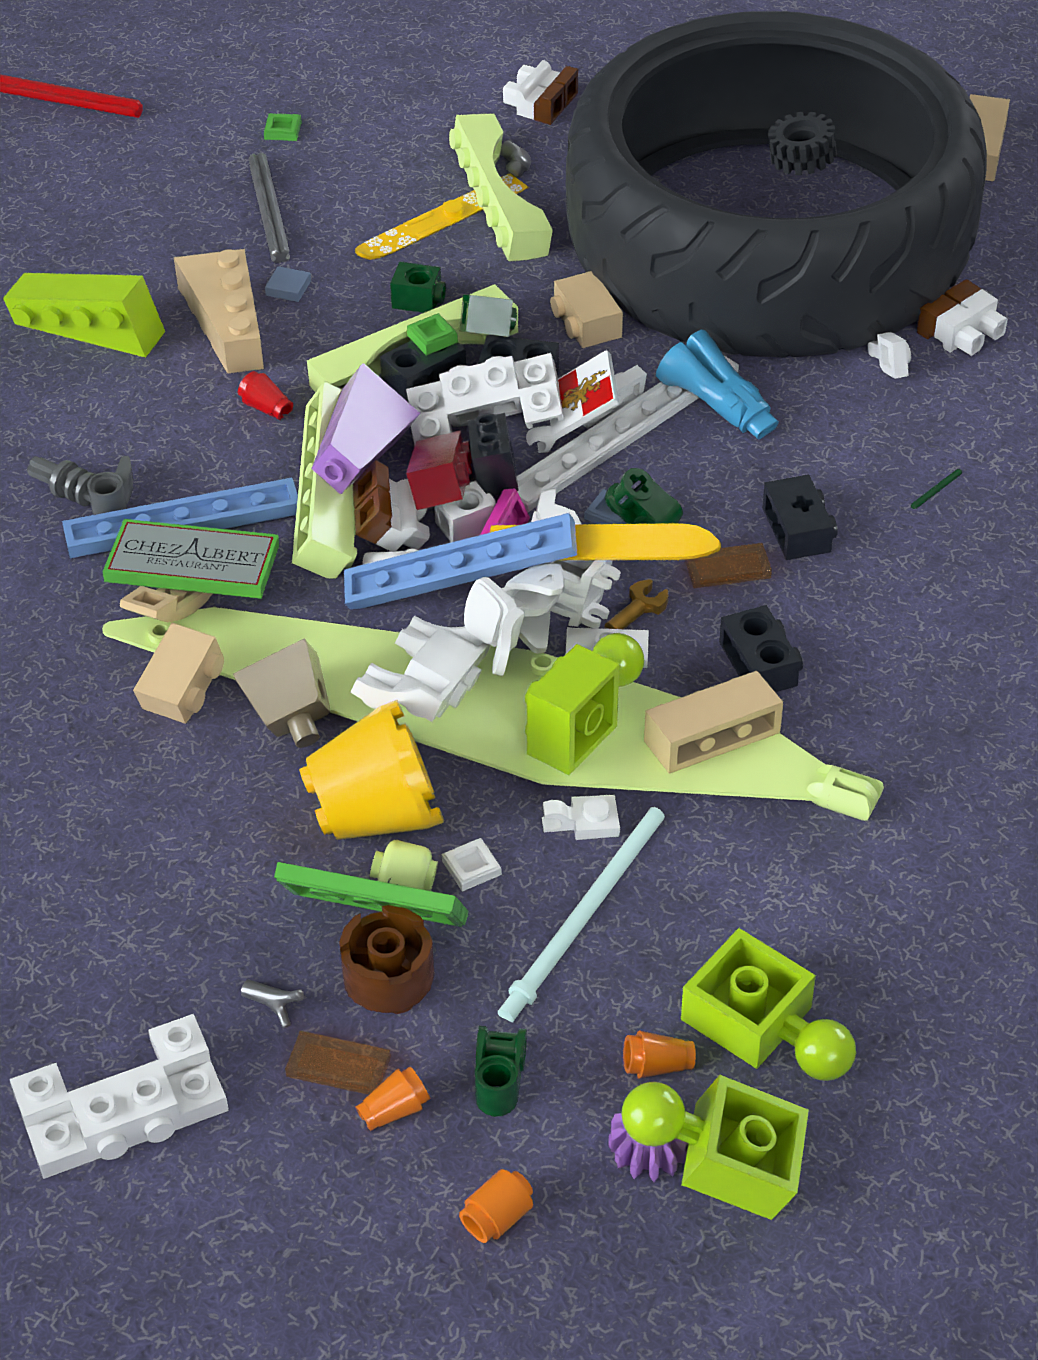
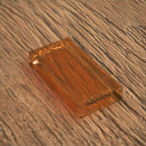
(730, 566)
(337, 1063)

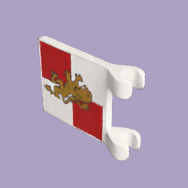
(583, 396)

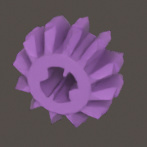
(645, 1157)

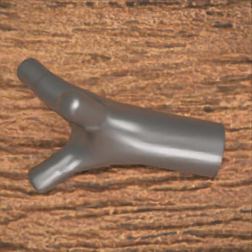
(272, 997)

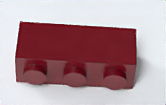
(439, 470)

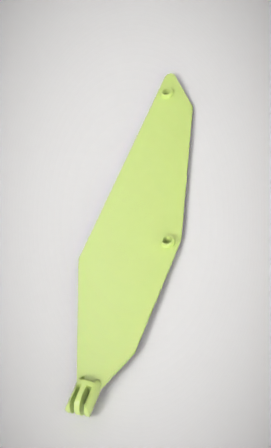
(493, 715)

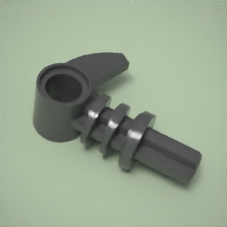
(103, 490)

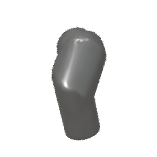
(518, 157)

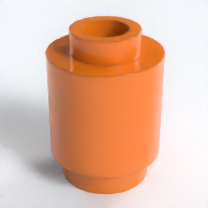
(497, 1205)

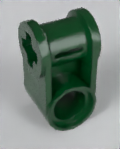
(645, 503)
(499, 1063)

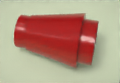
(262, 394)

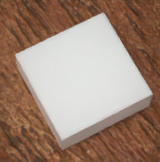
(471, 864)

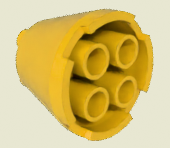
(371, 779)

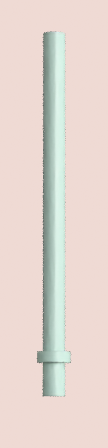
(524, 990)

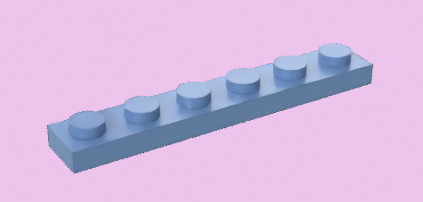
(211, 510)
(460, 562)

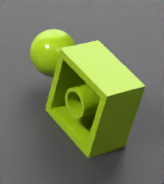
(578, 700)
(755, 999)
(740, 1140)

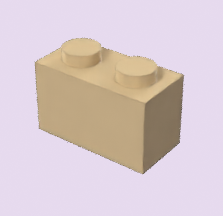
(587, 309)
(179, 673)

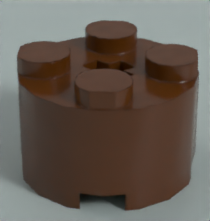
(387, 960)

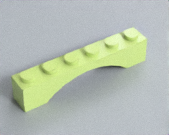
(518, 225)
(341, 363)

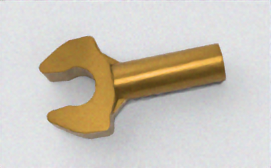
(639, 605)

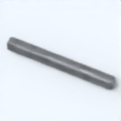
(269, 208)

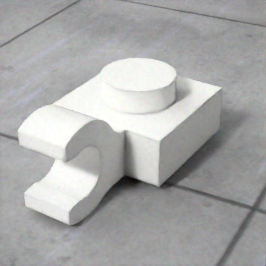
(892, 354)
(587, 816)

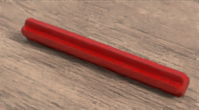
(70, 96)

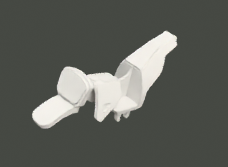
(526, 601)

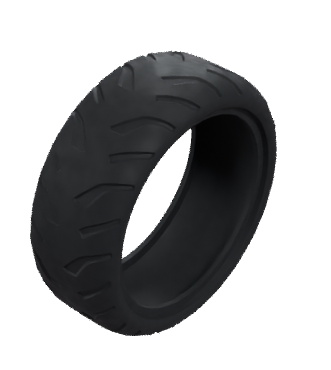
(764, 279)

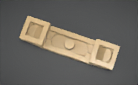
(164, 603)

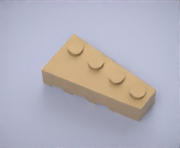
(223, 303)

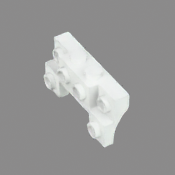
(487, 388)
(437, 675)
(124, 1108)

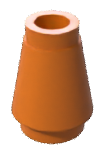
(657, 1054)
(393, 1099)

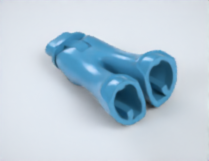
(709, 375)

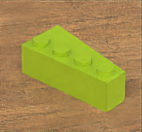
(88, 308)

